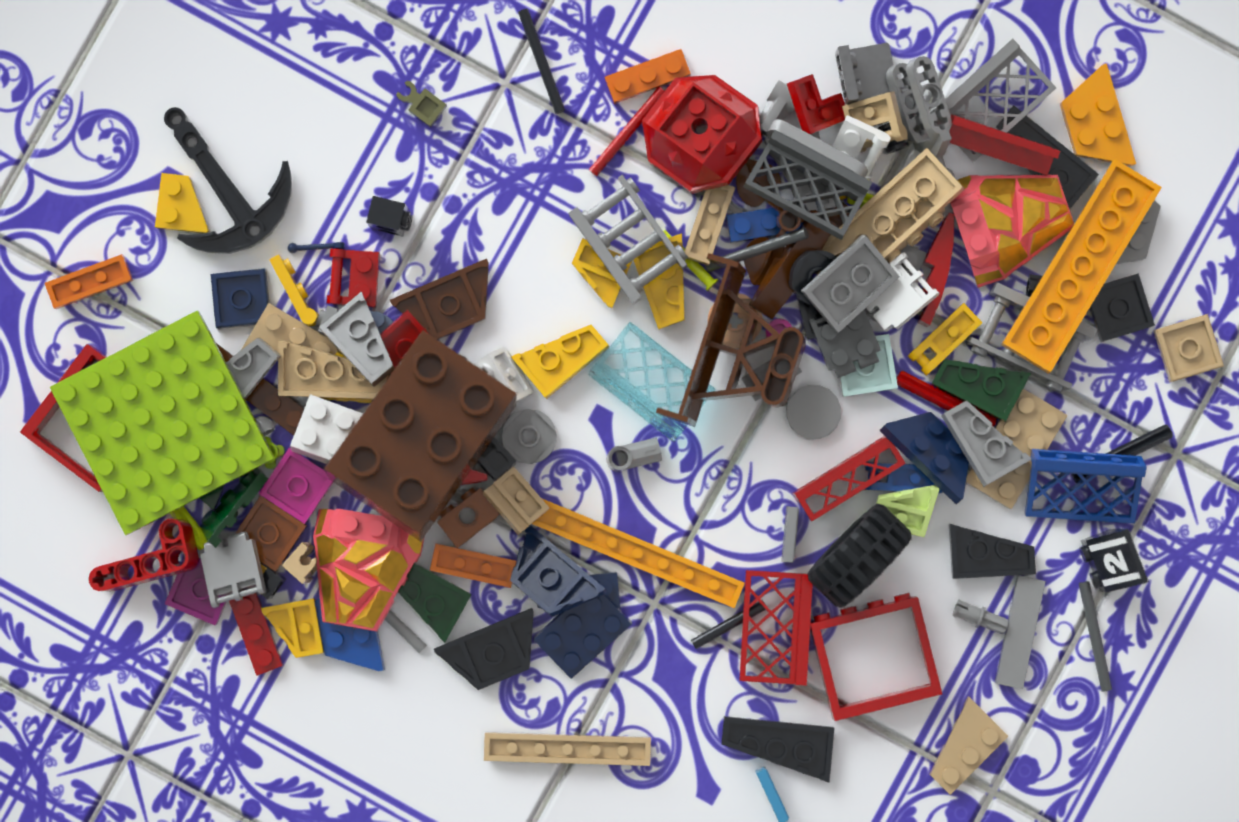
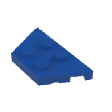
(350, 643)

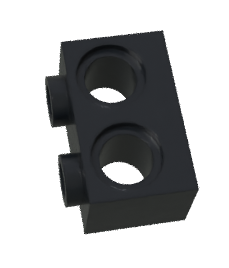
(389, 216)
(496, 460)

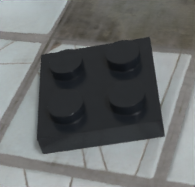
(1121, 308)

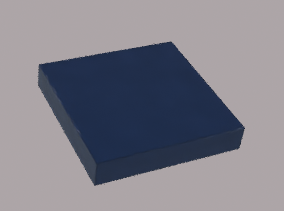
(239, 297)

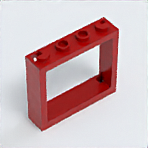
(49, 407)
(885, 701)

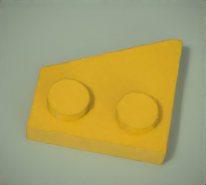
(179, 206)
(596, 273)

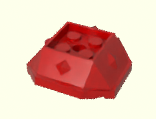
(707, 158)

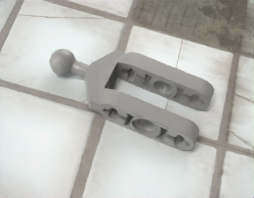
(930, 137)

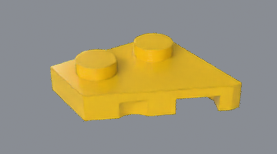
(297, 626)

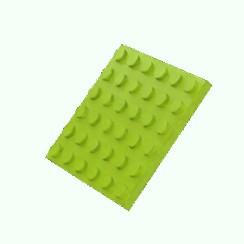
(162, 422)

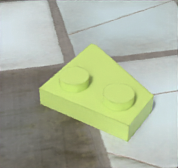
(912, 507)

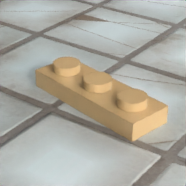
(708, 223)

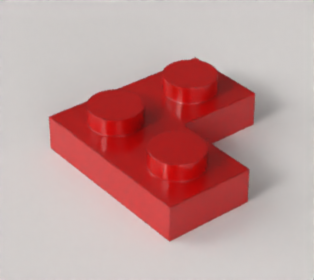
(811, 110)

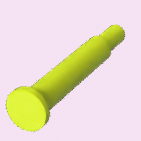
(699, 271)

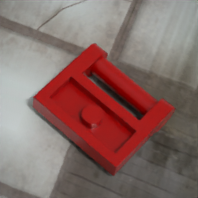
(363, 276)

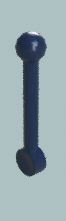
(293, 248)

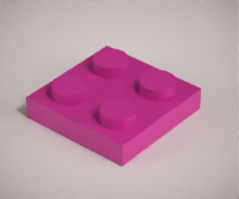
(296, 486)

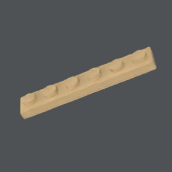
(567, 748)

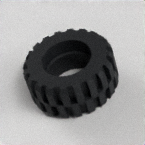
(859, 555)

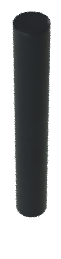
(725, 626)

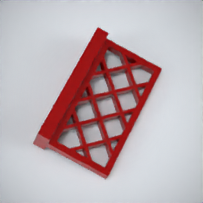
(800, 628)

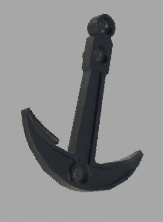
(237, 237)

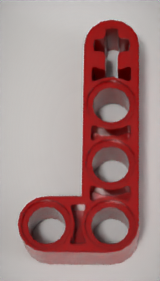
(143, 563)

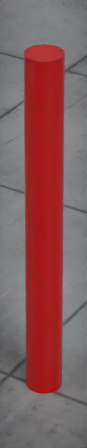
(625, 133)

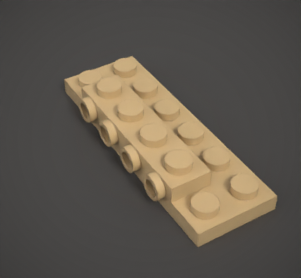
(902, 208)

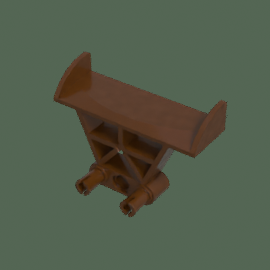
(775, 388)

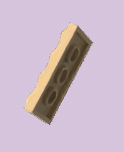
(1030, 427)

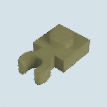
(424, 105)

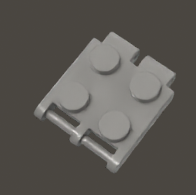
(232, 569)

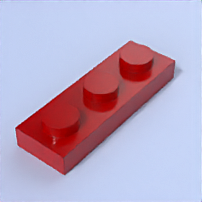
(256, 634)

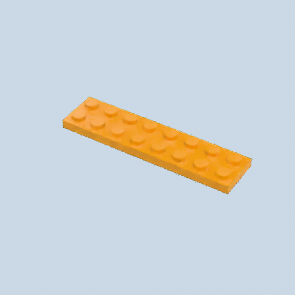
(1081, 266)

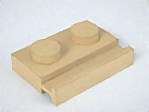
(515, 500)

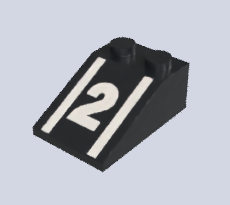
(1113, 560)

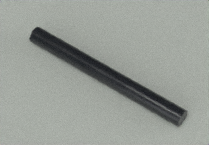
(541, 61)

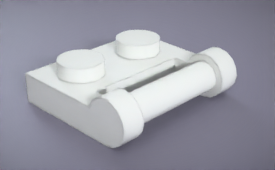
(853, 136)

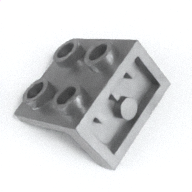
(863, 71)

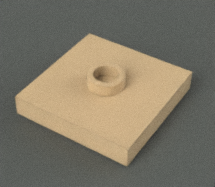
(1188, 348)

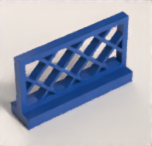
(1091, 465)

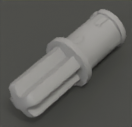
(980, 617)

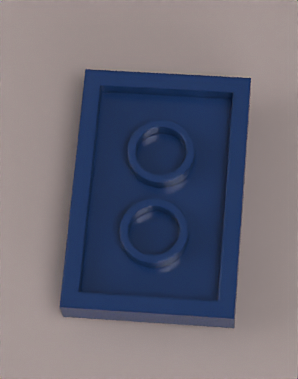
(582, 633)

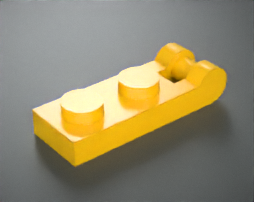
(296, 292)
(946, 338)

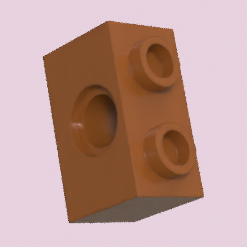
(459, 531)

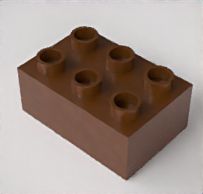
(421, 435)

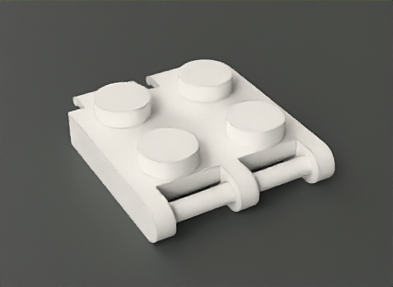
(903, 297)

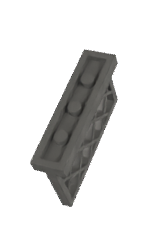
(816, 170)

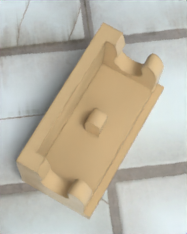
(300, 565)

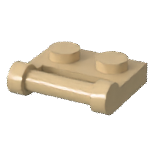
(877, 111)

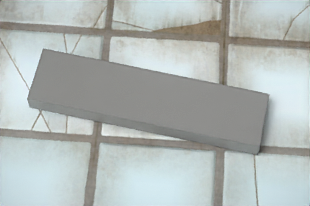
(1020, 632)

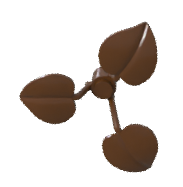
(786, 221)

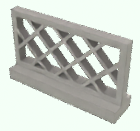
(984, 76)

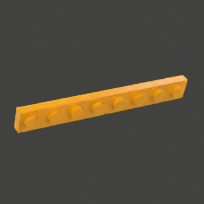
(640, 554)

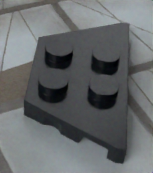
(492, 651)

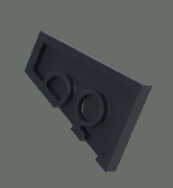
(985, 555)

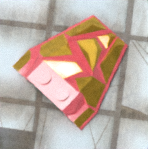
(1008, 221)
(360, 566)

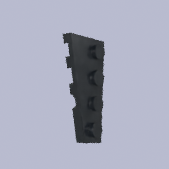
(1072, 171)
(788, 744)

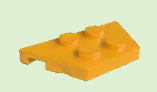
(1096, 120)

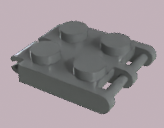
(850, 344)

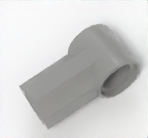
(778, 106)
(637, 454)

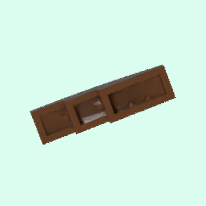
(774, 288)

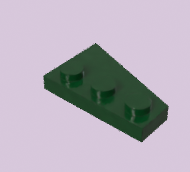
(983, 387)

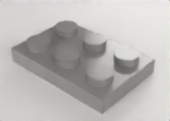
(850, 283)

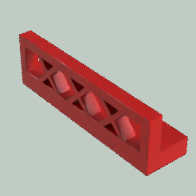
(1002, 145)
(843, 468)

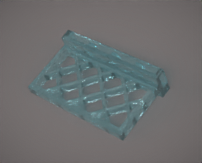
(631, 394)

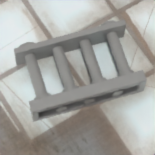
(601, 242)
(1003, 299)

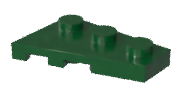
(231, 501)
(434, 599)

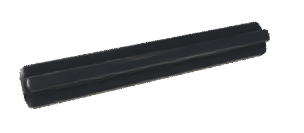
(1139, 444)

